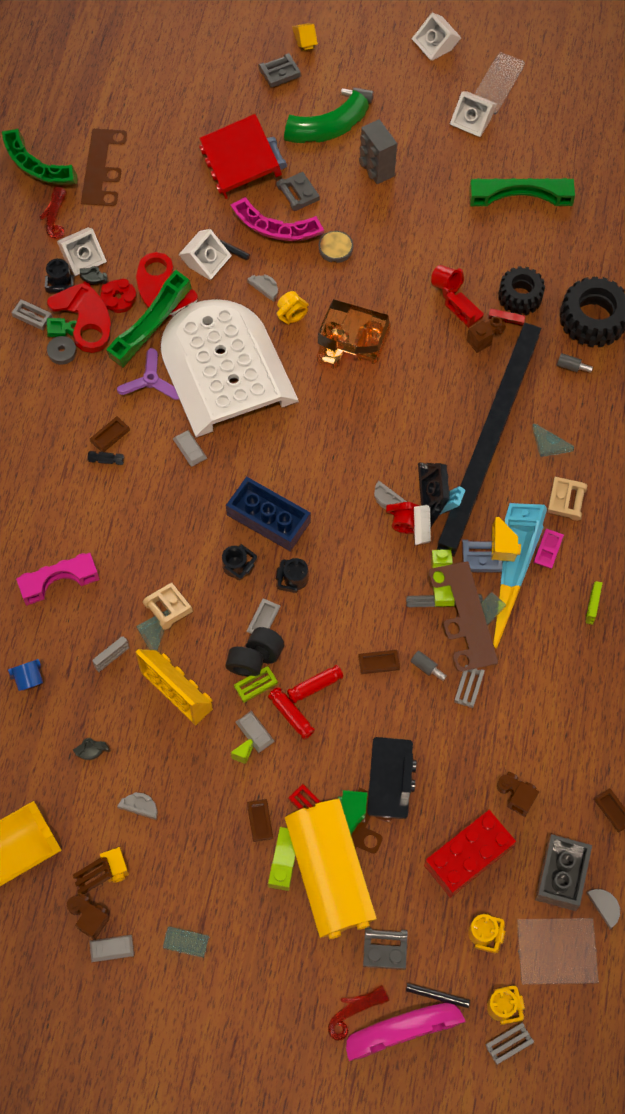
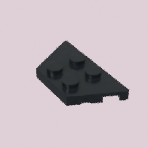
(433, 488)

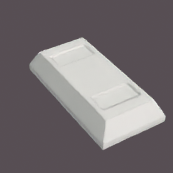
(422, 524)

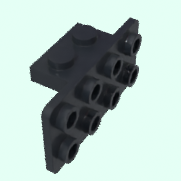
(391, 778)

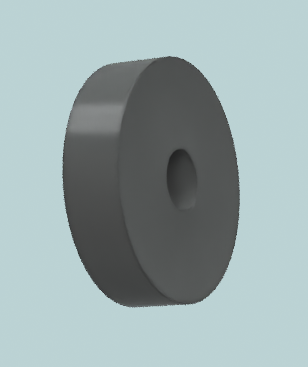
(65, 356)

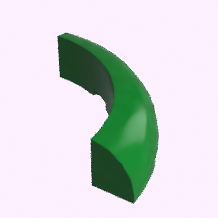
(328, 125)
(32, 166)

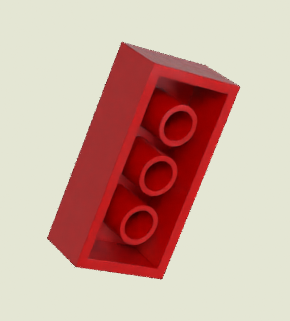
(469, 853)

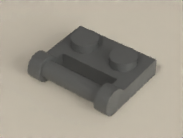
(282, 70)
(301, 187)
(385, 956)

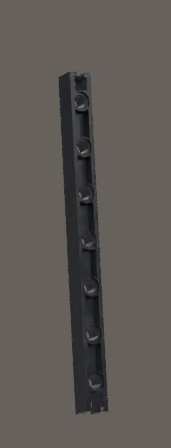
(490, 437)

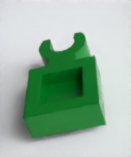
(57, 327)

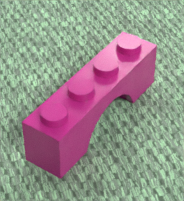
(34, 585)

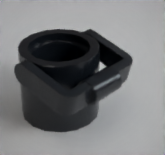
(58, 276)
(235, 561)
(295, 575)

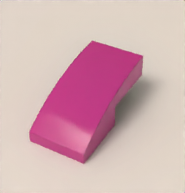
(548, 548)

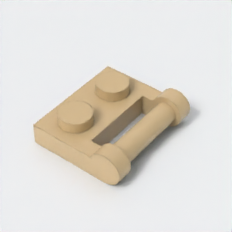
(561, 496)
(172, 601)

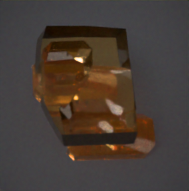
(351, 331)

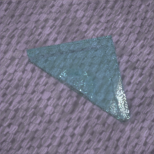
(549, 443)
(152, 632)

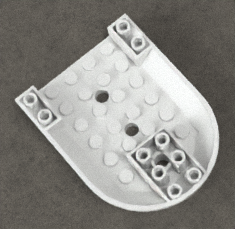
(204, 375)

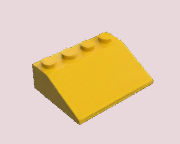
(174, 685)

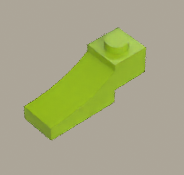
(442, 595)
(283, 862)

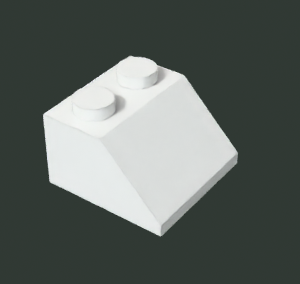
(436, 37)
(472, 113)
(81, 250)
(205, 254)

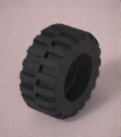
(590, 330)

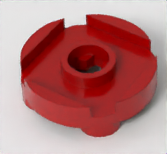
(115, 287)

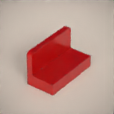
(463, 308)

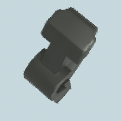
(93, 275)
(91, 749)

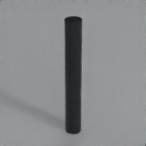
(236, 251)
(437, 995)

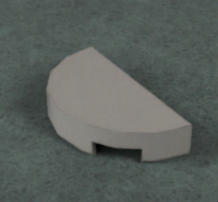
(265, 285)
(385, 496)
(139, 804)
(606, 906)

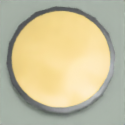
(335, 246)

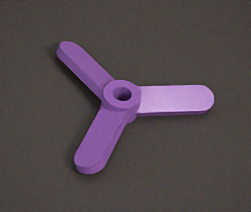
(150, 373)

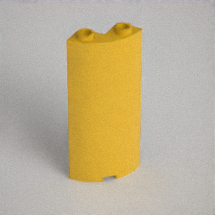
(24, 842)
(330, 869)

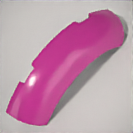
(274, 228)
(402, 1029)

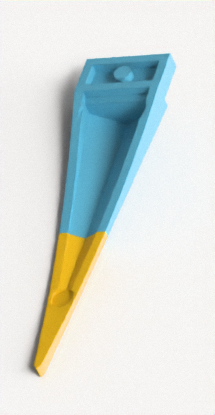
(527, 524)

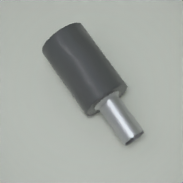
(367, 93)
(572, 363)
(427, 665)

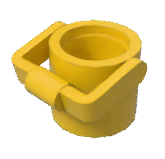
(291, 307)
(484, 931)
(504, 1004)

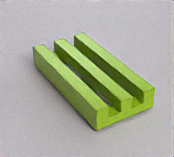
(593, 602)
(245, 698)

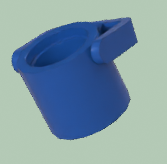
(26, 675)

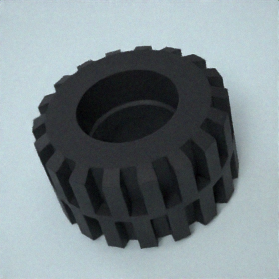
(524, 279)

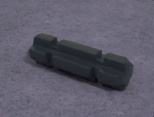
(105, 457)

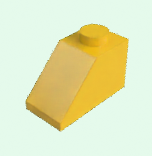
(305, 35)
(504, 542)

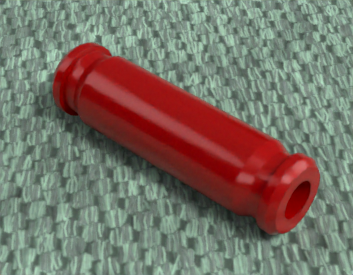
(315, 684)
(291, 713)

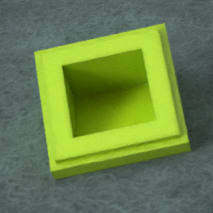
(243, 752)

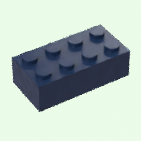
(268, 513)

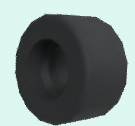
(267, 643)
(244, 661)

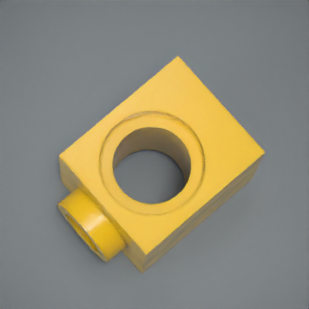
(116, 864)

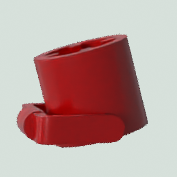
(447, 279)
(403, 516)

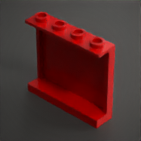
(238, 154)

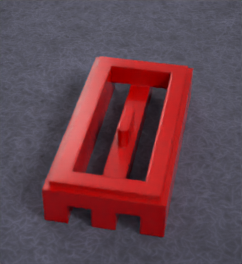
(507, 316)
(291, 798)

